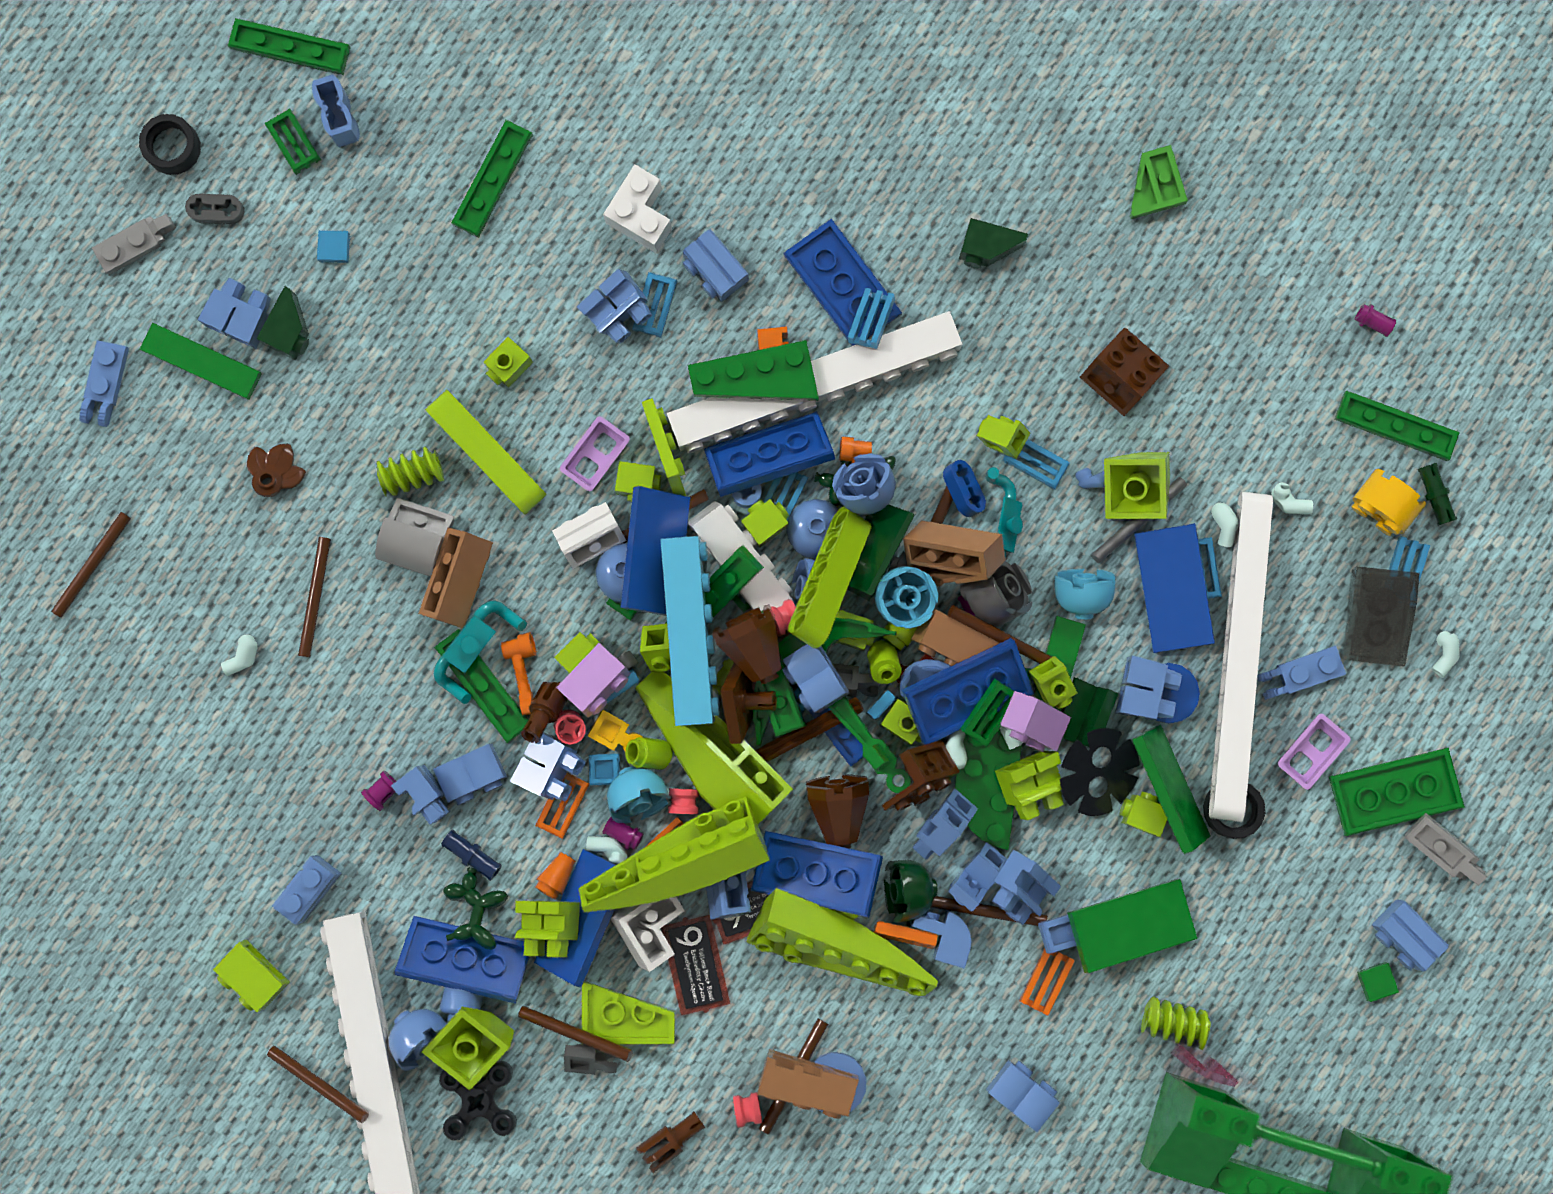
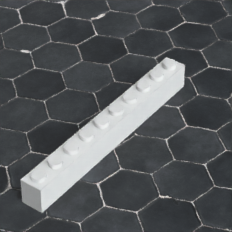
(833, 374)
(369, 1054)

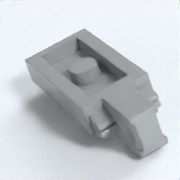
(132, 243)
(1445, 849)

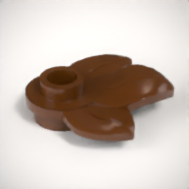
(275, 465)

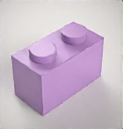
(594, 681)
(1034, 722)

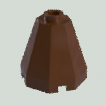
(752, 643)
(839, 807)

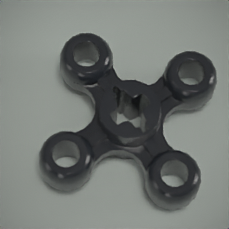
(487, 1109)

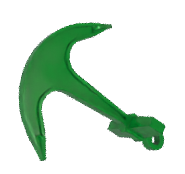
(874, 749)

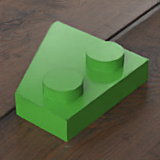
(1157, 183)

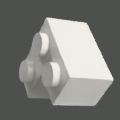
(632, 211)
(641, 930)

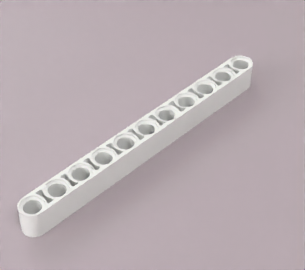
(1241, 658)

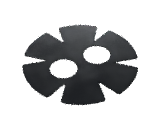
(1080, 761)

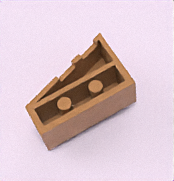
(953, 552)
(807, 1084)

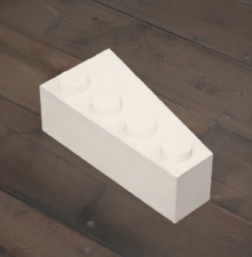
(723, 537)

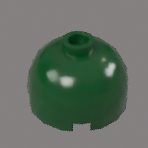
(909, 890)

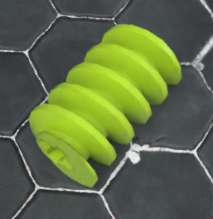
(409, 471)
(1176, 1021)

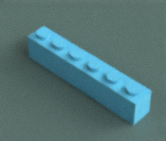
(688, 630)

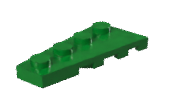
(759, 374)

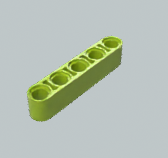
(485, 452)
(829, 578)

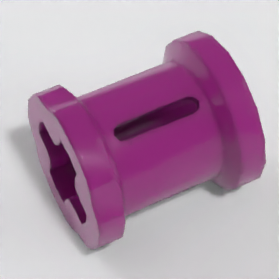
(380, 791)

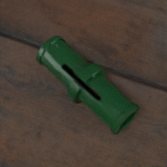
(1437, 494)

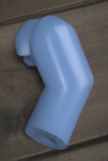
(1088, 481)

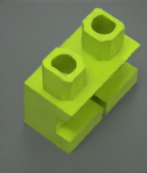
(1032, 780)
(547, 921)

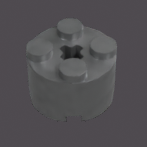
(1000, 596)

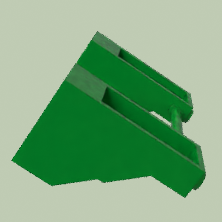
(1203, 1125)

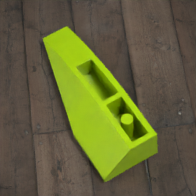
(714, 766)
(682, 861)
(835, 943)

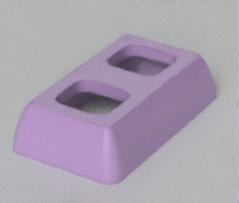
(586, 448)
(1320, 760)

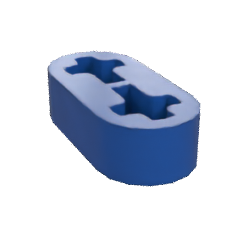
(964, 488)

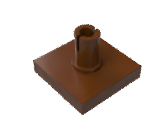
(741, 701)

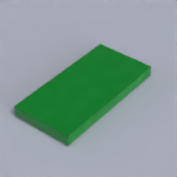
(1171, 789)
(1396, 791)
(1132, 925)

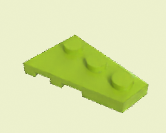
(665, 444)
(625, 1018)

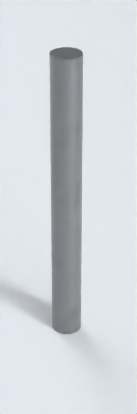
(1132, 526)

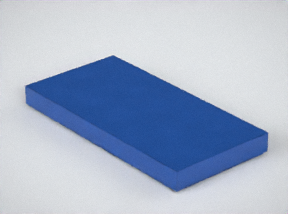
(836, 276)
(769, 454)
(652, 518)
(1174, 588)
(948, 697)
(819, 873)
(591, 924)
(462, 963)

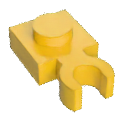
(611, 731)

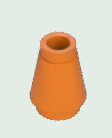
(555, 876)

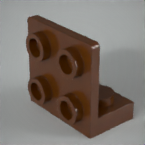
(1124, 371)
(930, 770)

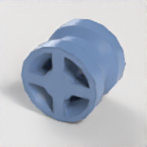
(746, 498)

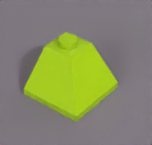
(1137, 485)
(469, 1045)

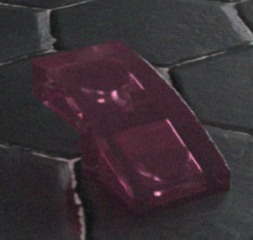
(1210, 1068)

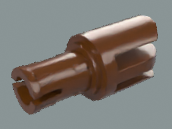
(544, 709)
(664, 1150)

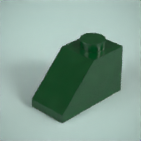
(989, 243)
(285, 326)

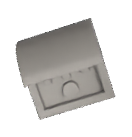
(412, 536)

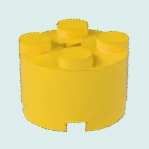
(1388, 502)

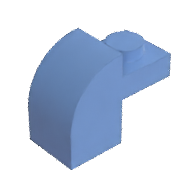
(977, 877)
(953, 939)

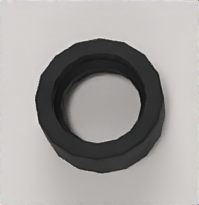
(154, 128)
(1251, 826)

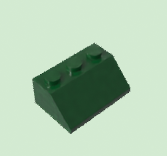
(885, 536)

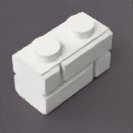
(588, 535)

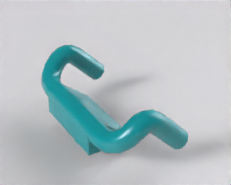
(1010, 520)
(470, 643)

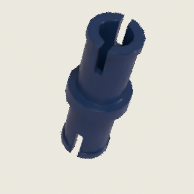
(471, 855)

